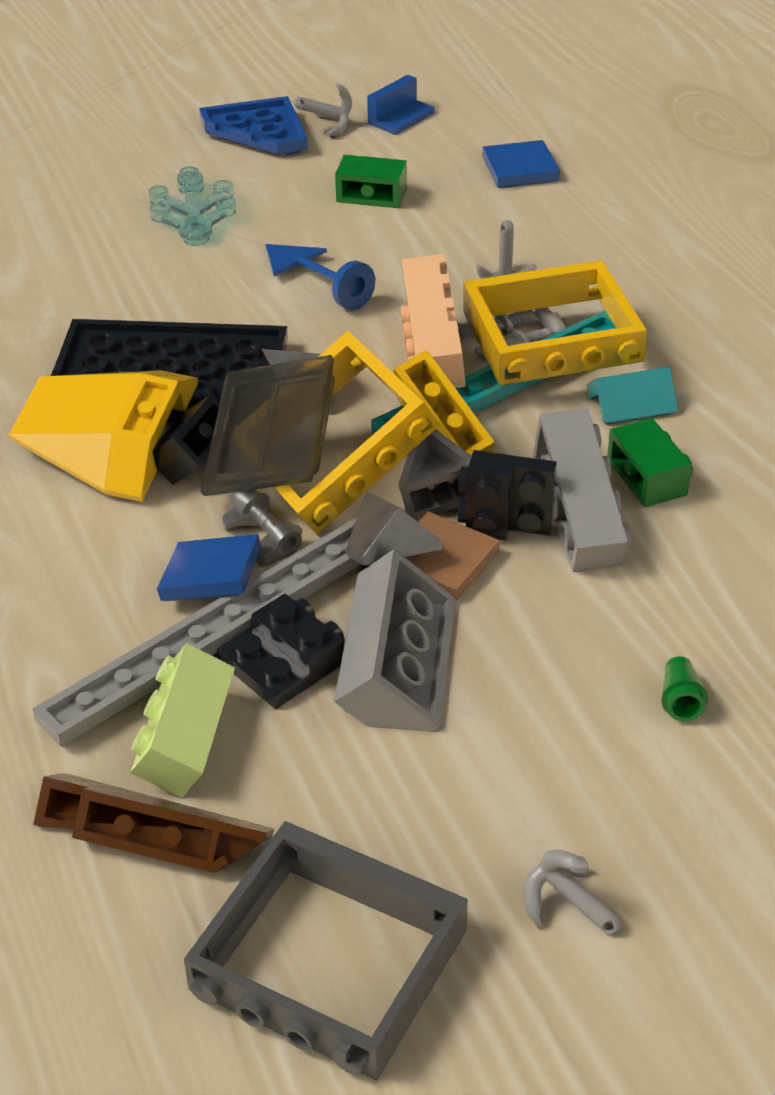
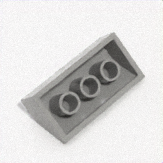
(396, 647)

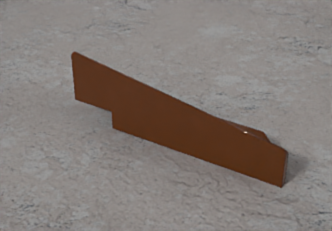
(145, 823)

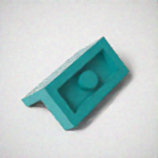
(634, 395)

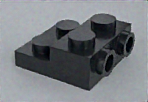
(507, 494)
(284, 650)

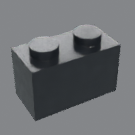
(187, 441)

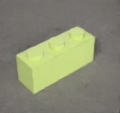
(181, 720)

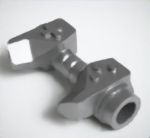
(254, 510)

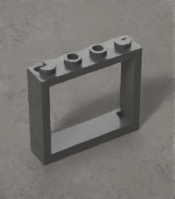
(352, 876)

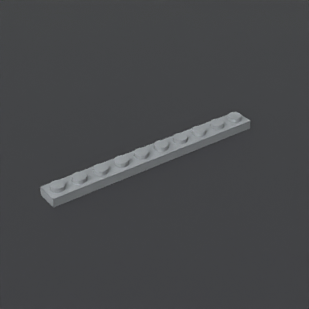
(134, 673)

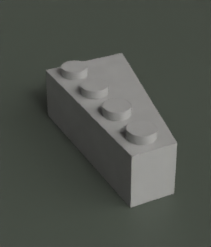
(583, 491)

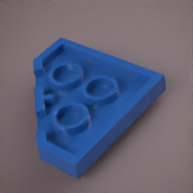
(258, 123)

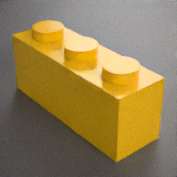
(445, 403)

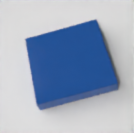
(520, 163)
(209, 568)

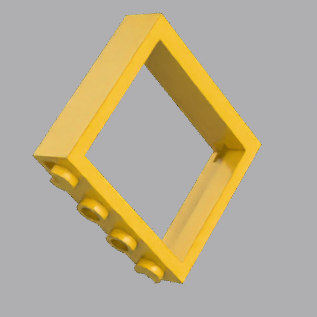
(550, 288)
(376, 454)

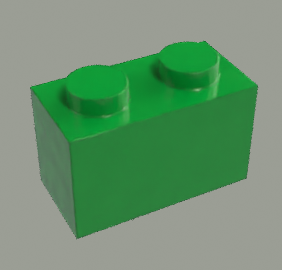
(371, 181)
(649, 462)

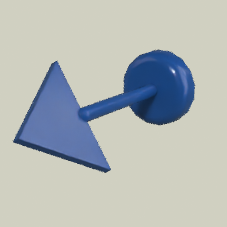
(351, 283)

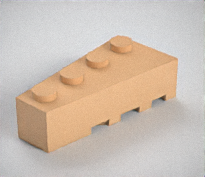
(430, 315)

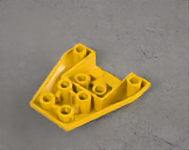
(102, 425)

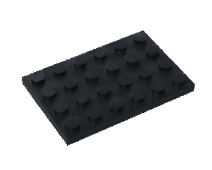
(174, 347)

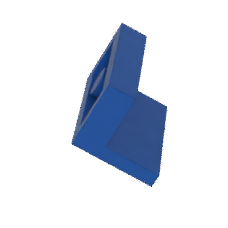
(397, 106)

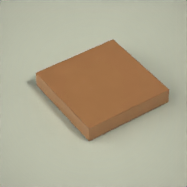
(462, 557)

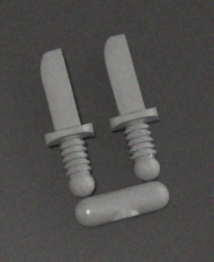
(507, 323)

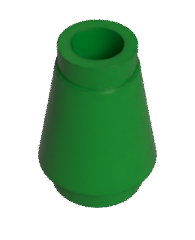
(683, 690)

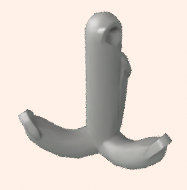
(329, 111)
(505, 253)
(554, 870)

